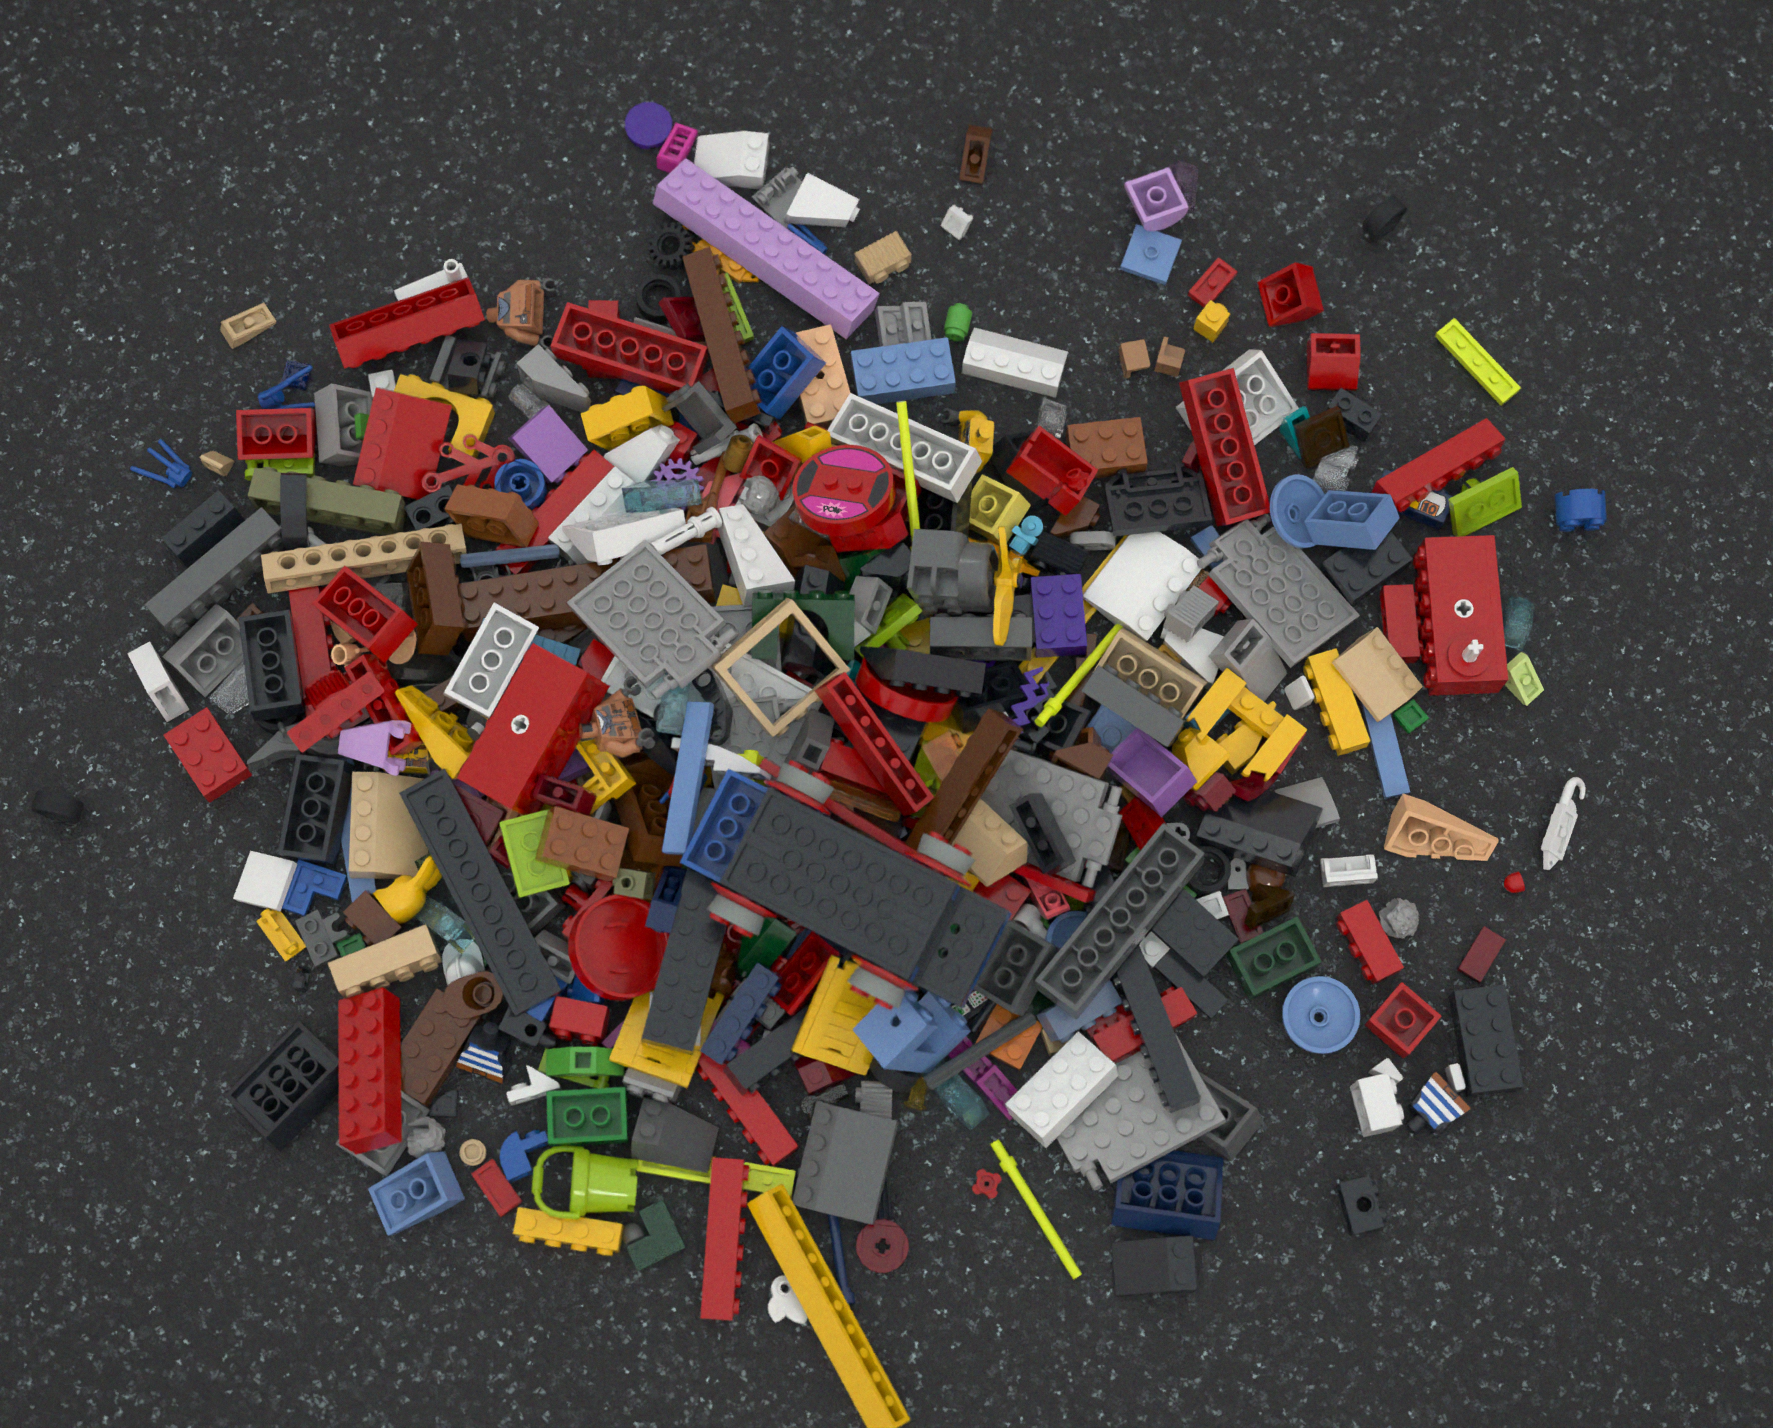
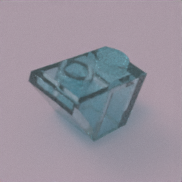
(1517, 622)

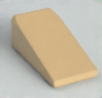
(247, 325)

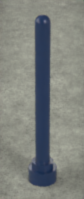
(839, 1261)

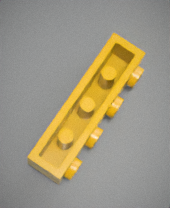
(1337, 703)
(578, 1233)

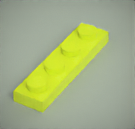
(1477, 361)

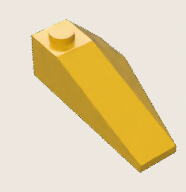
(439, 731)

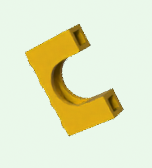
(473, 414)

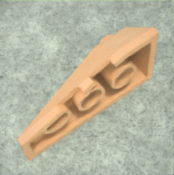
(1427, 830)

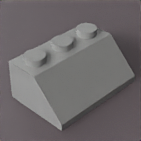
(336, 423)
(208, 650)
(386, 1157)

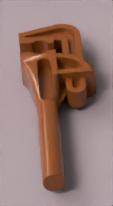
(710, 500)

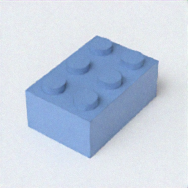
(1352, 519)

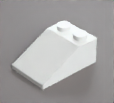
(734, 158)

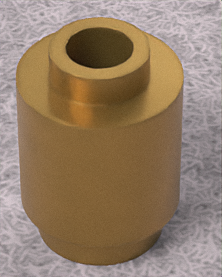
(737, 453)

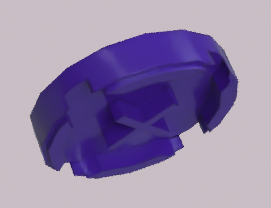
(648, 125)

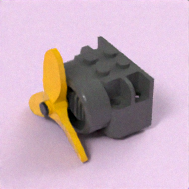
(963, 577)

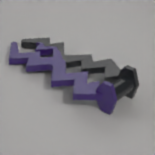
(1032, 702)

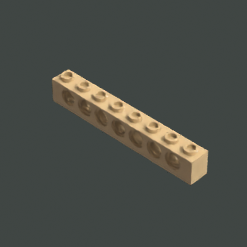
(351, 553)

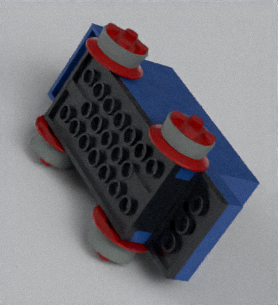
(845, 887)

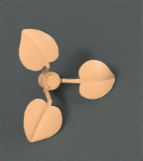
(347, 652)

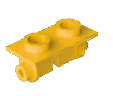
(281, 933)

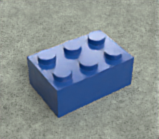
(784, 371)

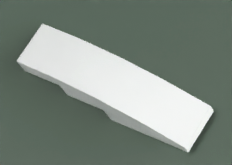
(724, 759)

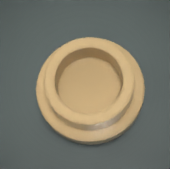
(473, 1152)

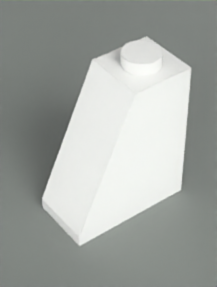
(821, 205)
(644, 453)
(1195, 652)
(158, 681)

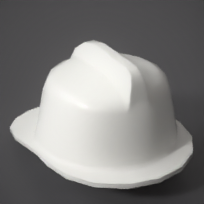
(462, 965)

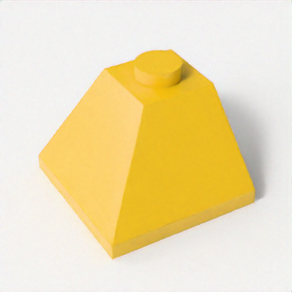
(1201, 757)

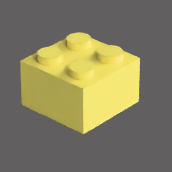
(995, 506)

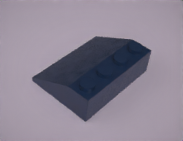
(1172, 1196)

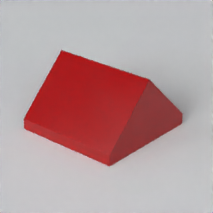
(772, 462)

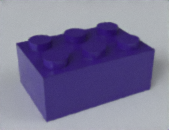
(1058, 615)

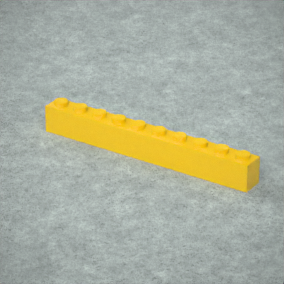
(827, 1310)

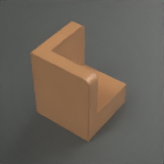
(1133, 357)
(1169, 359)

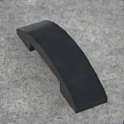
(294, 510)

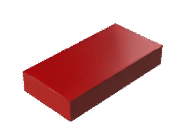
(496, 1187)

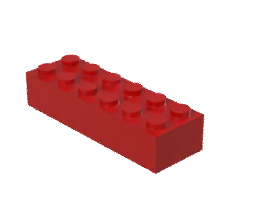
(406, 323)
(627, 350)
(1225, 447)
(369, 1071)

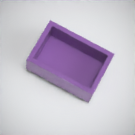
(1150, 771)

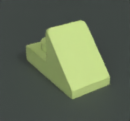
(1523, 679)

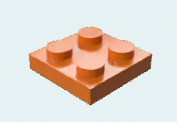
(1015, 1050)

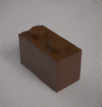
(371, 919)

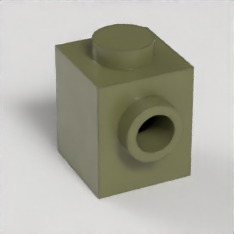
(634, 883)

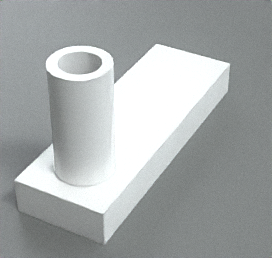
(451, 273)

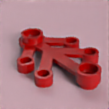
(472, 465)

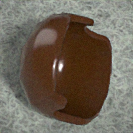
(1262, 875)

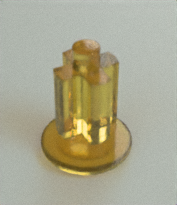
(917, 1095)

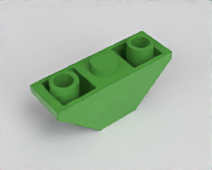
(581, 1062)

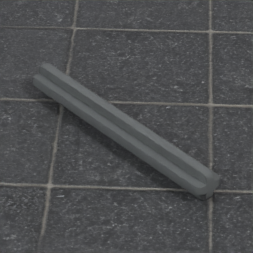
(979, 1050)

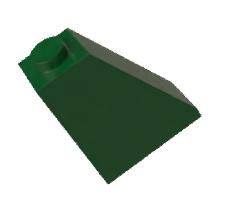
(765, 947)

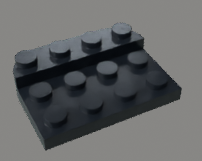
(1157, 501)

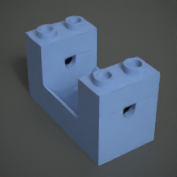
(914, 1035)

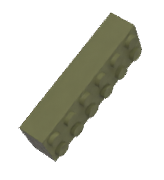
(335, 503)

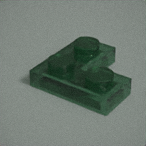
(663, 1237)

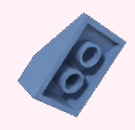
(416, 1192)

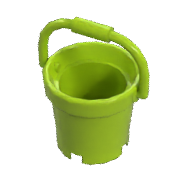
(597, 1183)

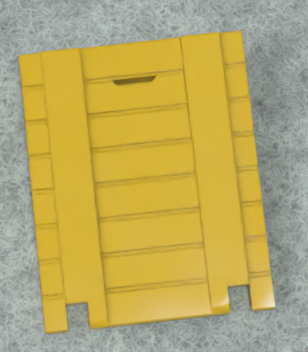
(831, 1020)
(672, 1065)

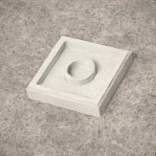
(265, 881)

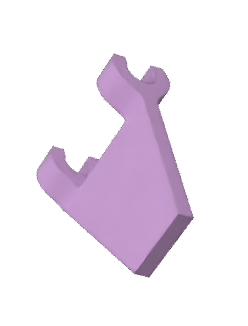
(371, 744)

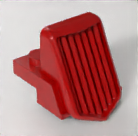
(324, 688)

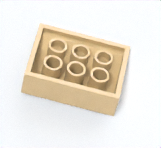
(381, 828)

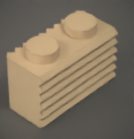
(883, 258)

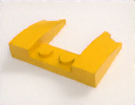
(1280, 731)
(610, 776)

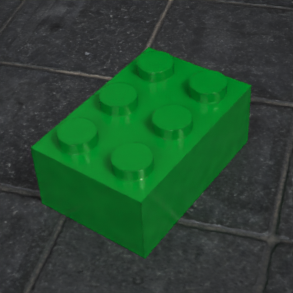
(587, 1117)

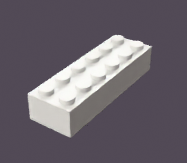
(938, 460)

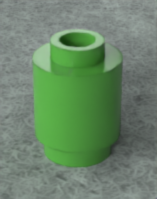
(957, 322)

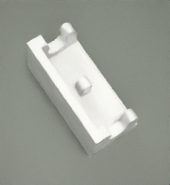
(1348, 870)

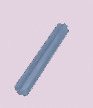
(509, 556)

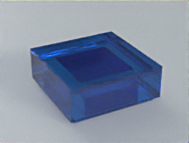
(292, 368)

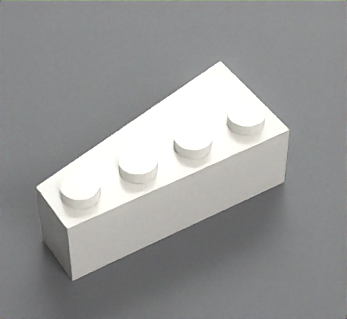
(751, 555)

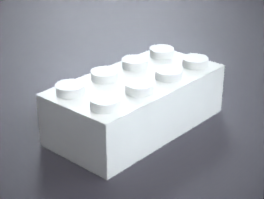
(491, 660)
(1062, 1089)

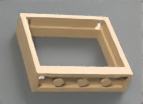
(749, 640)

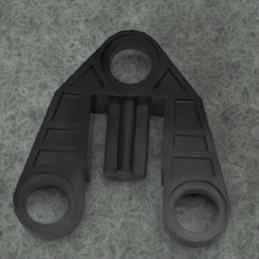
(713, 693)
(662, 752)

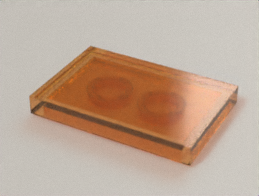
(864, 801)

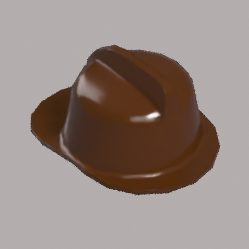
(472, 995)

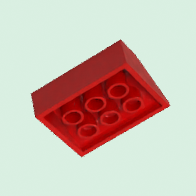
(401, 442)

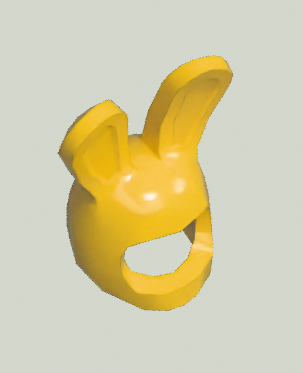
(408, 893)

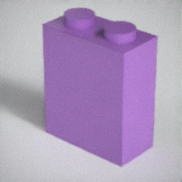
(548, 444)

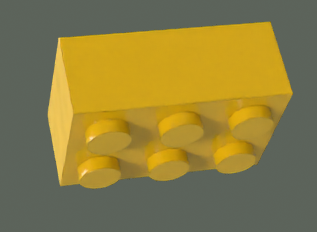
(625, 417)

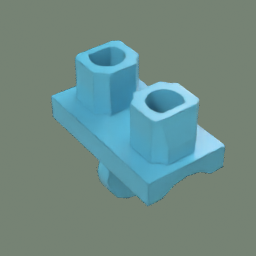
(1026, 536)

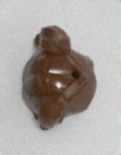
(724, 973)

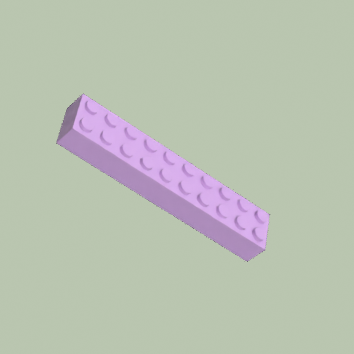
(765, 248)

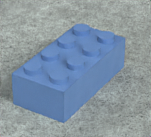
(903, 371)

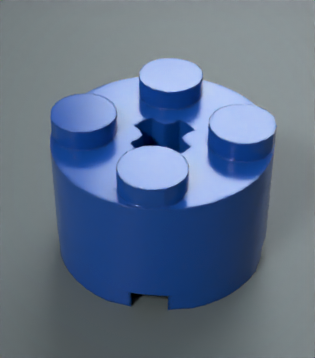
(522, 473)
(1580, 508)

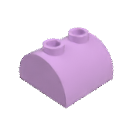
(1157, 199)

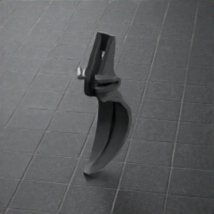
(282, 746)

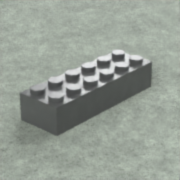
(216, 574)

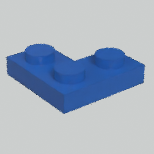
(310, 880)

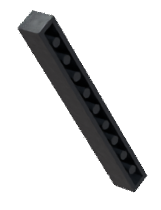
(1149, 1018)

